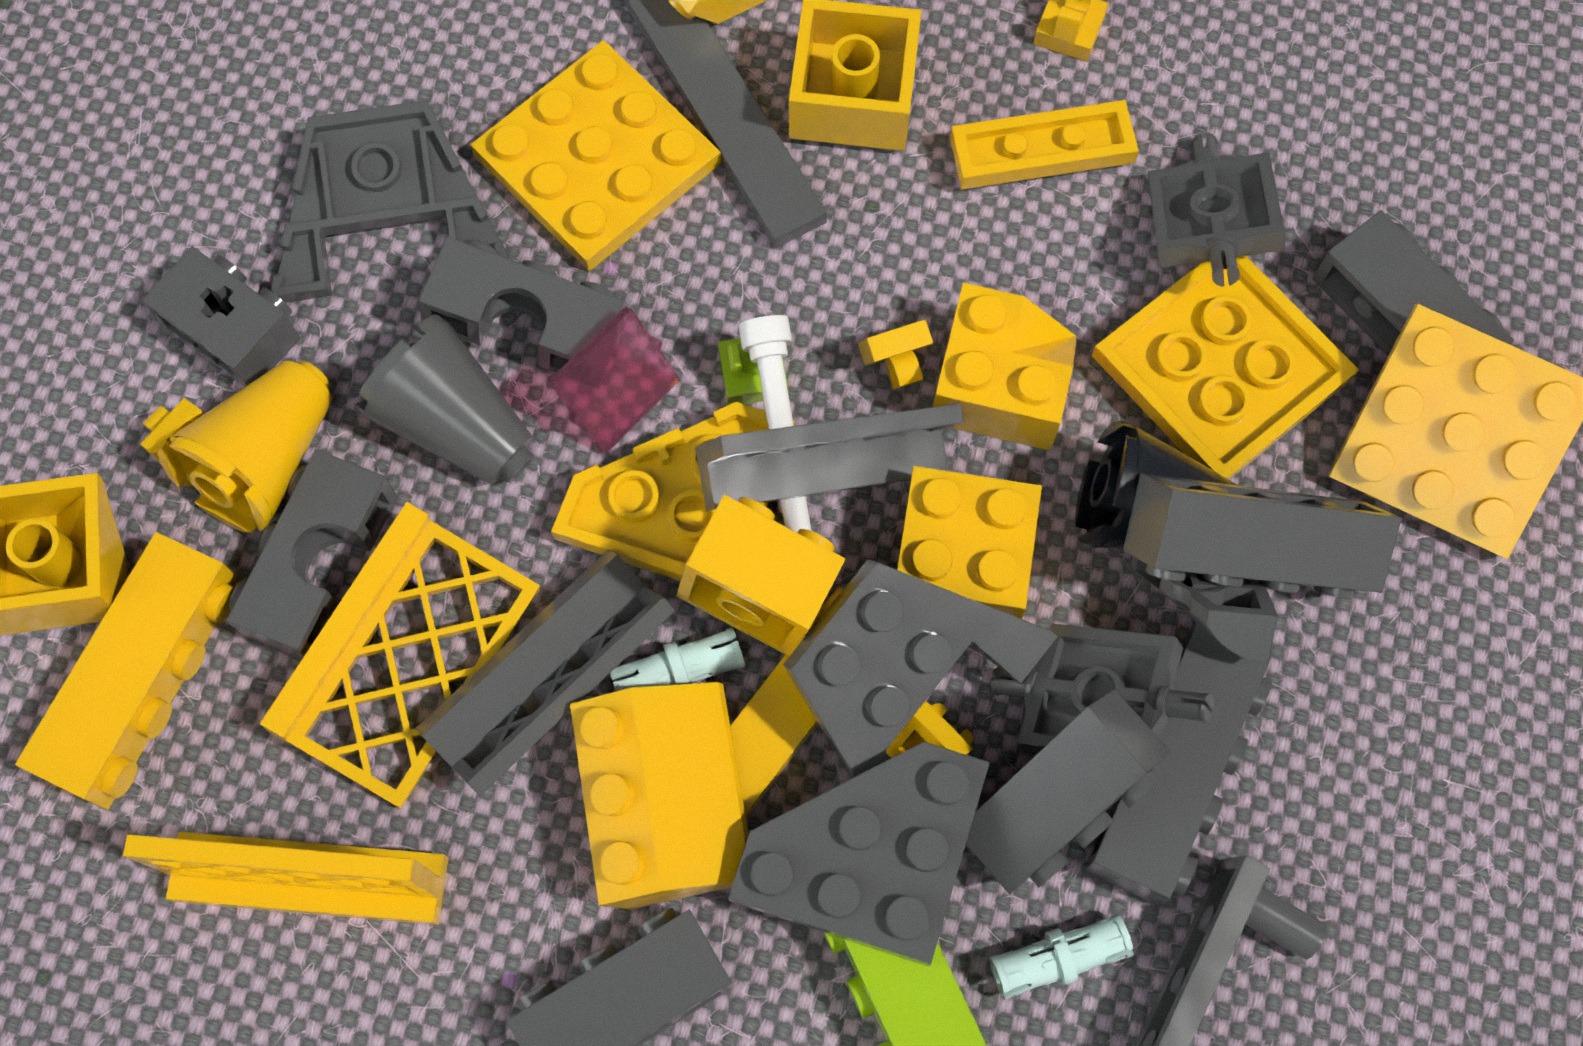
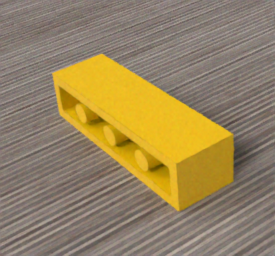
(131, 672)

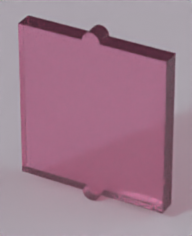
(614, 380)

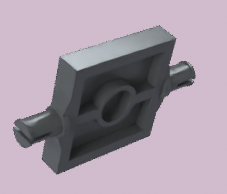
(1216, 210)
(1088, 665)

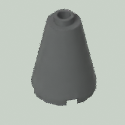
(447, 405)

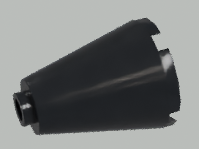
(1111, 485)

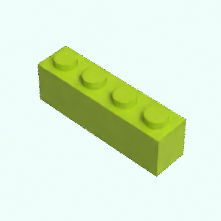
(909, 999)

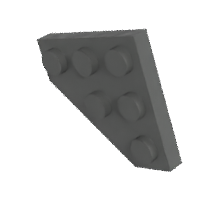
(870, 854)

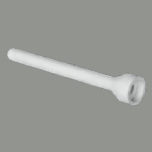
(767, 344)

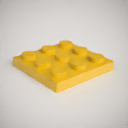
(596, 154)
(1224, 365)
(1462, 431)

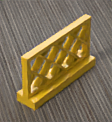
(354, 624)
(296, 876)

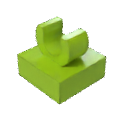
(740, 374)

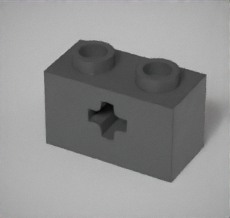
(193, 307)

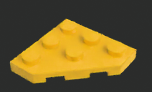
(651, 500)

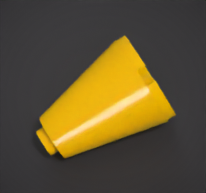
(250, 445)

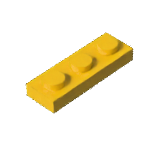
(1043, 144)

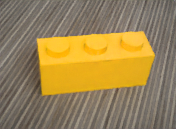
(660, 792)

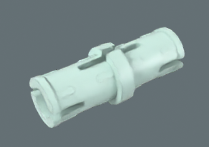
(682, 663)
(1061, 956)

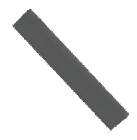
(731, 120)

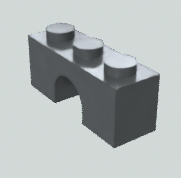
(476, 285)
(326, 506)

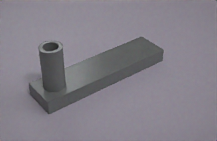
(1228, 905)

